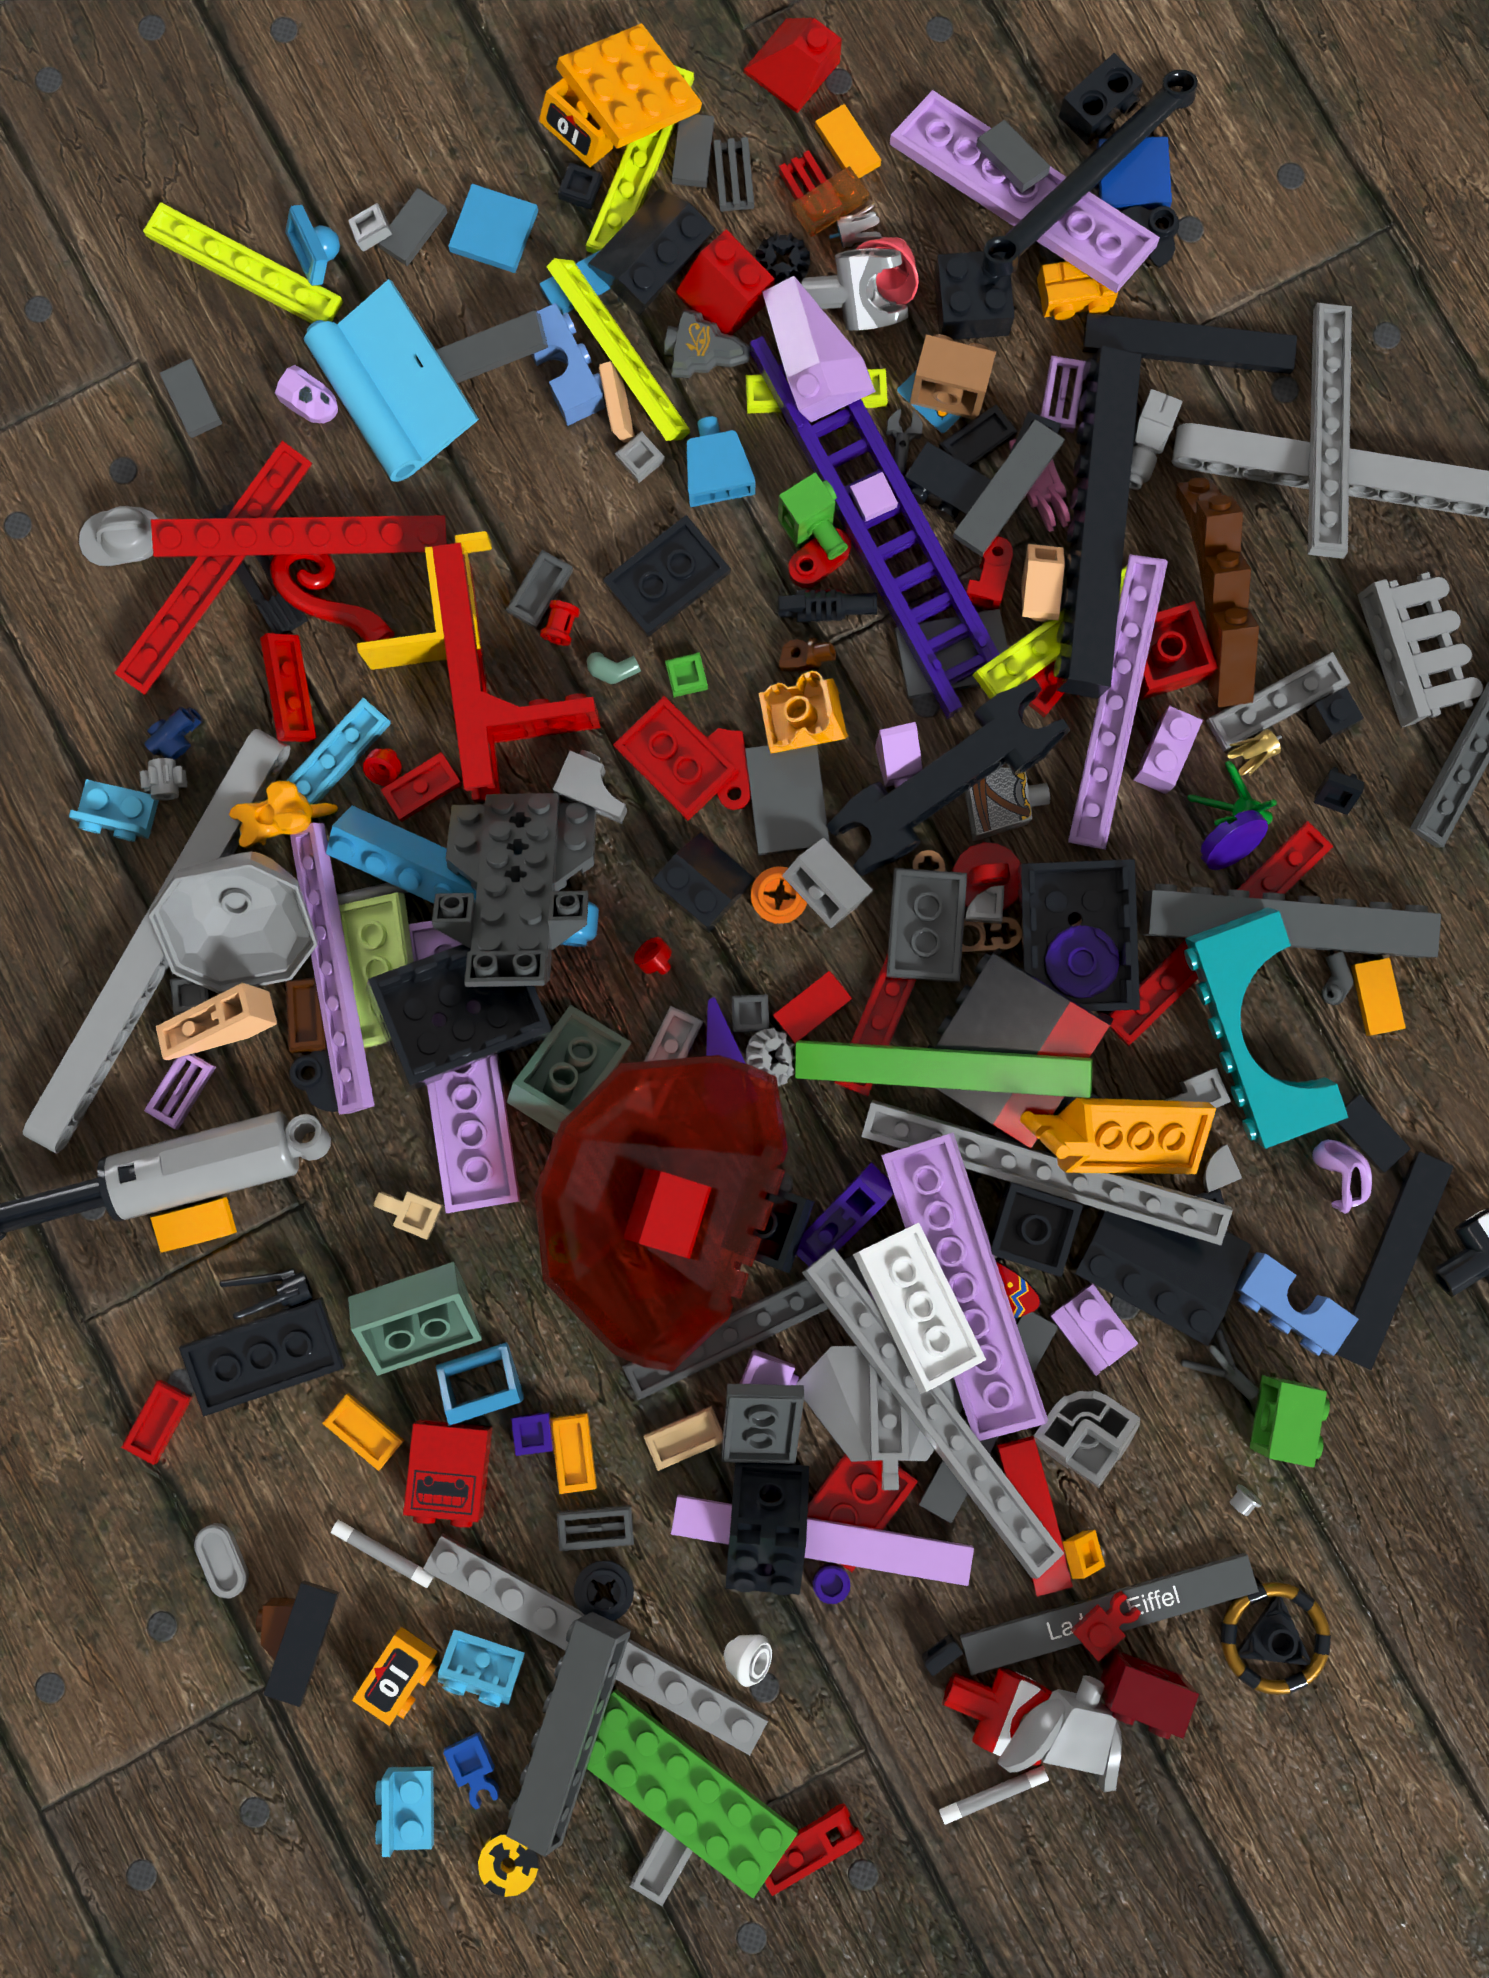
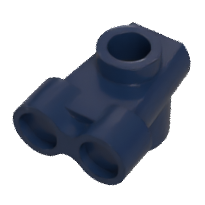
(168, 736)

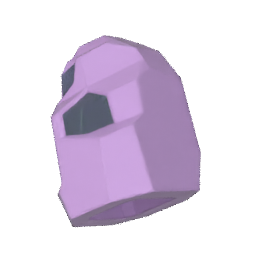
(306, 396)

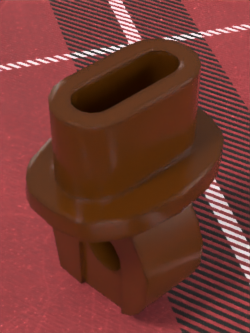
(811, 655)

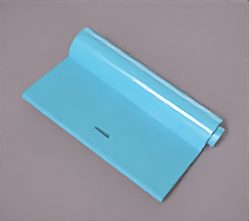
(395, 402)

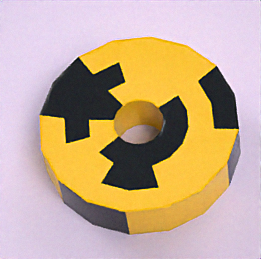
(497, 1876)

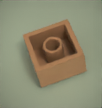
(952, 376)

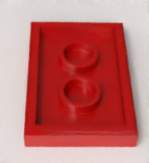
(676, 758)
(855, 1495)

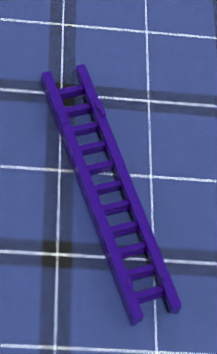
(873, 556)

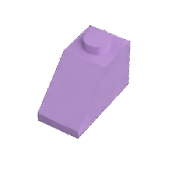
(898, 753)
(768, 1370)

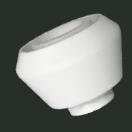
(748, 1658)

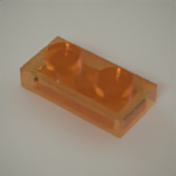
(830, 201)

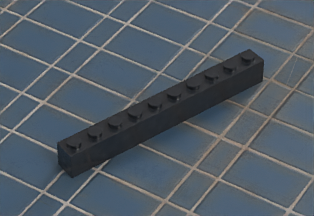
(1098, 523)

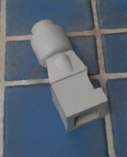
(1151, 434)

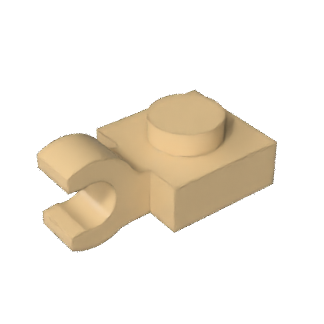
(413, 1214)

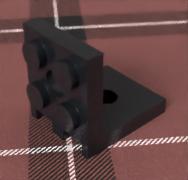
(766, 1530)

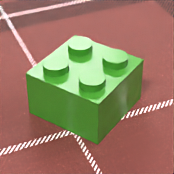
(1289, 1421)

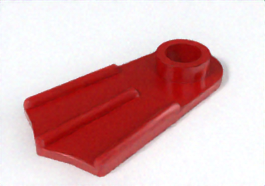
(733, 747)

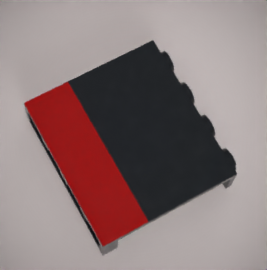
(1016, 1015)

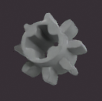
(163, 779)

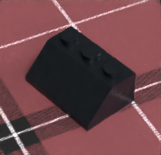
(651, 249)

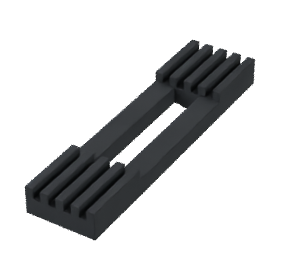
(277, 612)

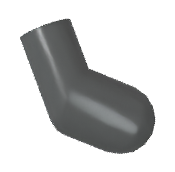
(1339, 982)

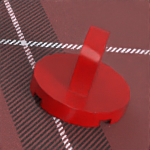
(988, 867)

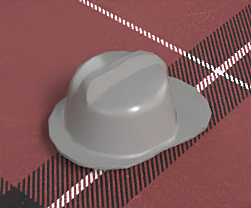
(117, 536)

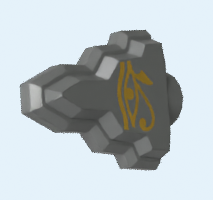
(701, 346)

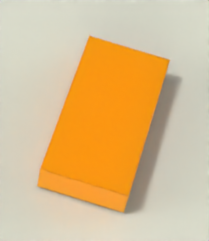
(847, 141)
(1378, 997)
(363, 1431)
(573, 1453)

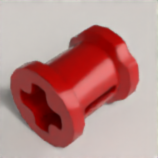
(560, 622)

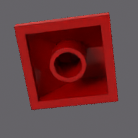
(796, 60)

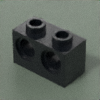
(1096, 96)

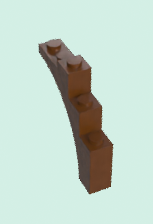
(1225, 577)

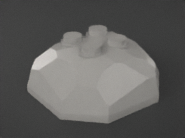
(234, 923)

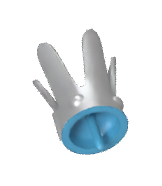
(851, 225)

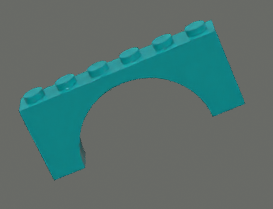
(1225, 964)

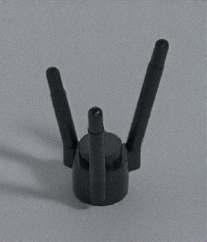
(293, 1290)

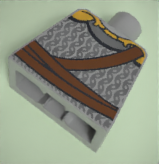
(1003, 803)

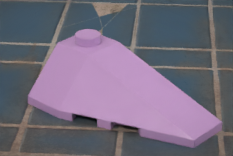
(816, 356)

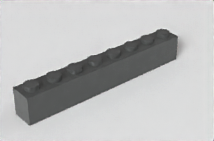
(1307, 922)

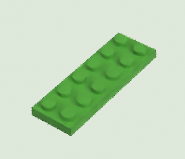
(688, 1795)

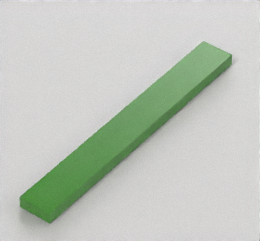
(944, 1068)

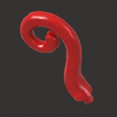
(360, 620)

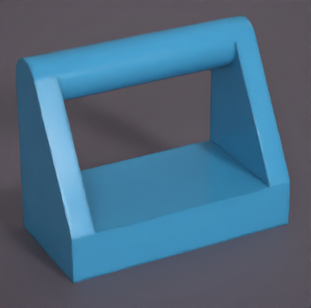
(485, 1404)

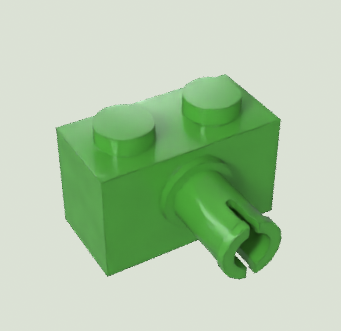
(808, 513)

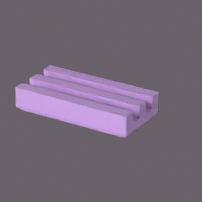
(1066, 363)
(192, 1095)

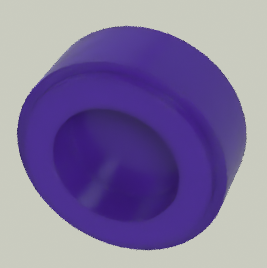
(831, 1583)

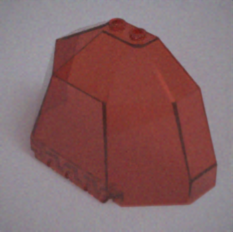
(675, 1116)

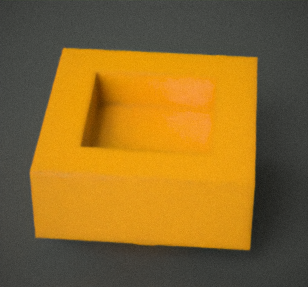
(1083, 1554)

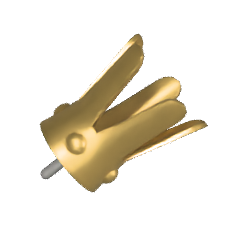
(1258, 749)

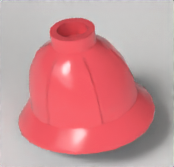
(900, 282)

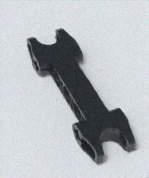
(998, 742)

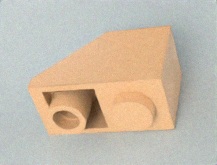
(1042, 582)

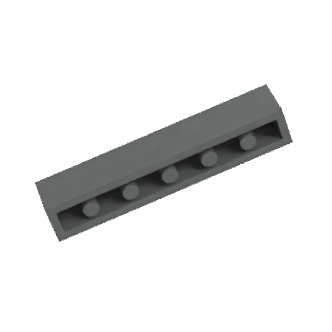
(567, 1733)

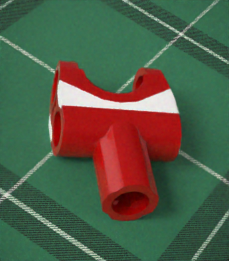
(997, 1707)

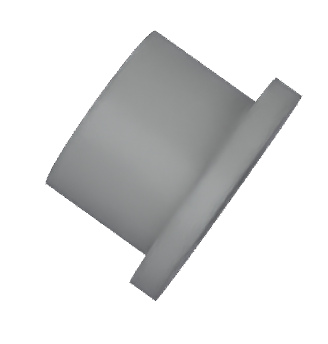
(1245, 1500)

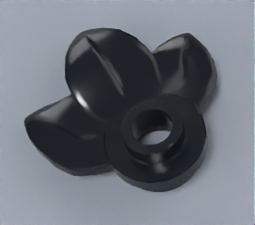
(1166, 246)
(319, 1088)

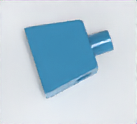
(717, 465)

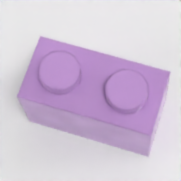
(1168, 750)

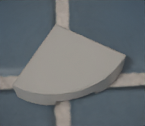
(987, 906)
(1220, 1169)

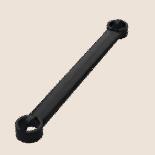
(1089, 173)

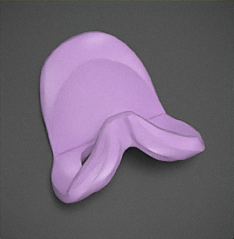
(1342, 1158)

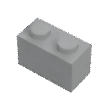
(827, 882)

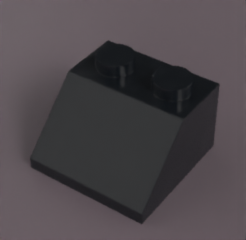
(702, 881)

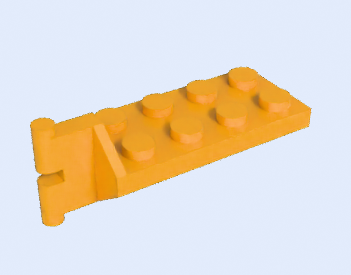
(1125, 1135)

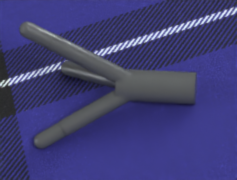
(1230, 1371)

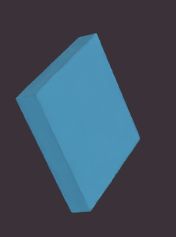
(493, 228)

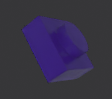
(532, 1433)

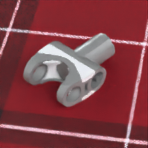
(856, 289)

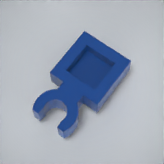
(470, 1764)

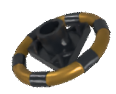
(1275, 1638)

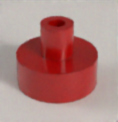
(382, 766)
(653, 956)

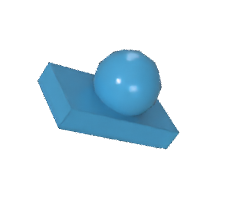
(311, 244)

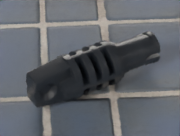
(826, 605)

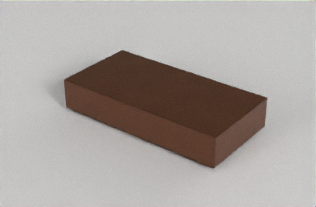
(304, 1017)

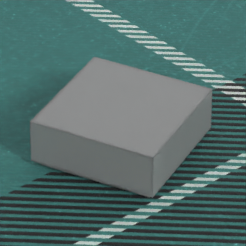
(370, 227)
(640, 457)

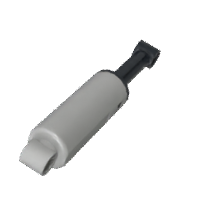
(179, 1171)

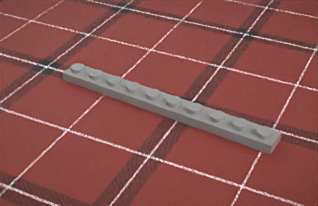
(1041, 1172)
(935, 1417)
(639, 1666)

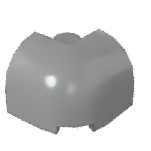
(1087, 1433)

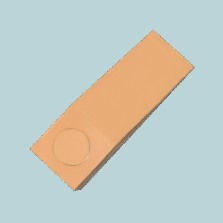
(217, 1022)

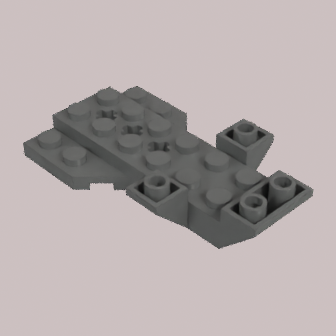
(517, 860)

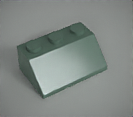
(414, 1318)

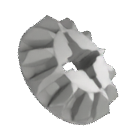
(758, 1056)

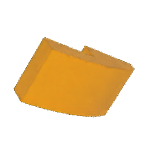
(193, 1224)

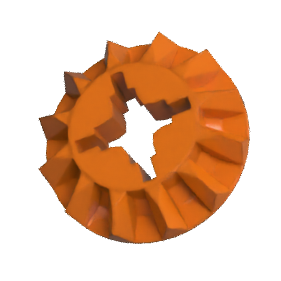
(765, 905)

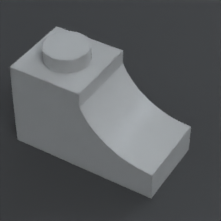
(583, 783)

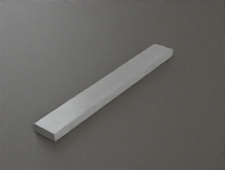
(1330, 431)

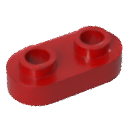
(815, 555)

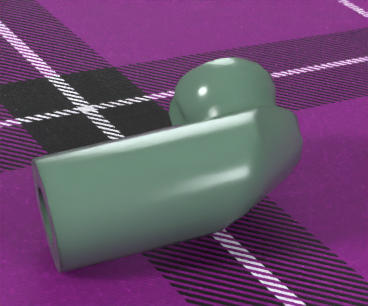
(610, 671)

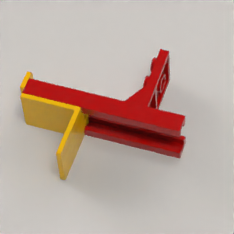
(478, 716)

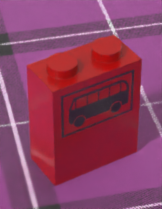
(447, 1472)

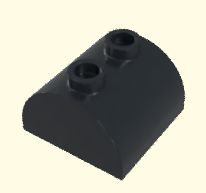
(783, 1230)

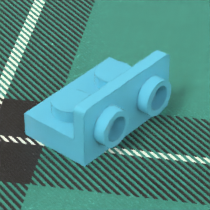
(115, 809)
(480, 1668)
(406, 1809)

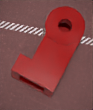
(994, 568)

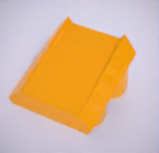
(802, 713)

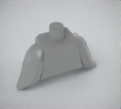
(1069, 1733)

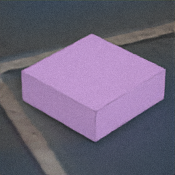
(873, 496)

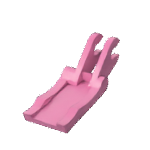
(1045, 490)

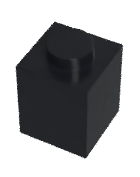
(1333, 715)

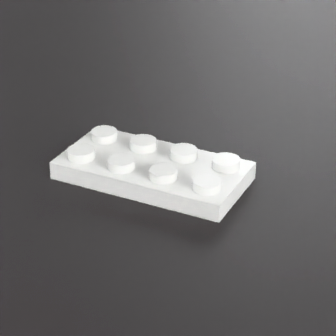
(919, 1308)

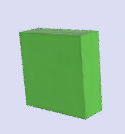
(686, 675)

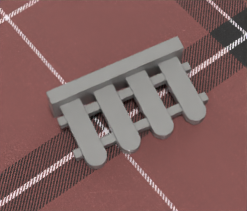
(1399, 653)

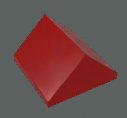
(667, 1212)

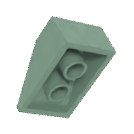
(566, 1068)

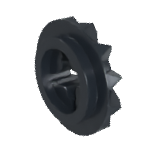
(798, 258)
(602, 1572)

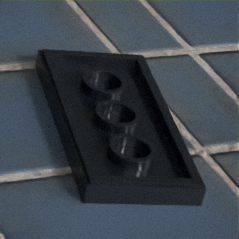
(262, 1356)

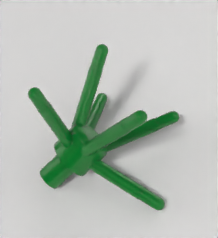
(1244, 803)

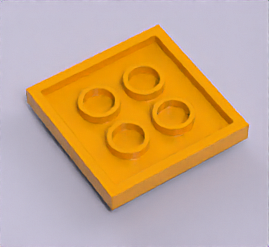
(628, 85)

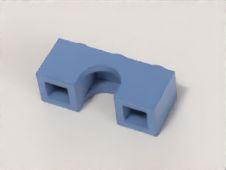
(577, 389)
(1320, 1326)

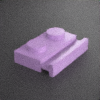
(1093, 1329)

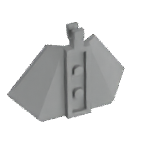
(865, 1413)

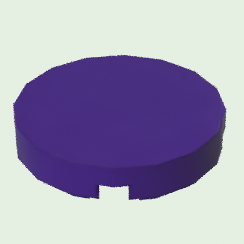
(1233, 842)
(1082, 961)

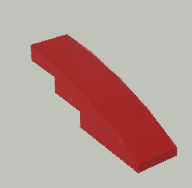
(1025, 1472)

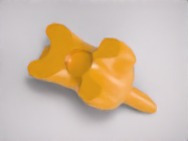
(282, 813)

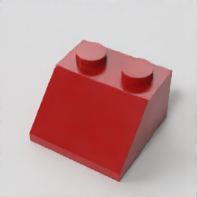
(725, 284)

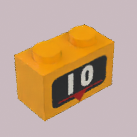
(573, 124)
(395, 1676)

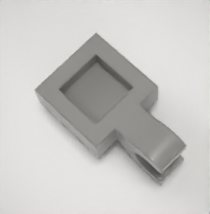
(1203, 1088)

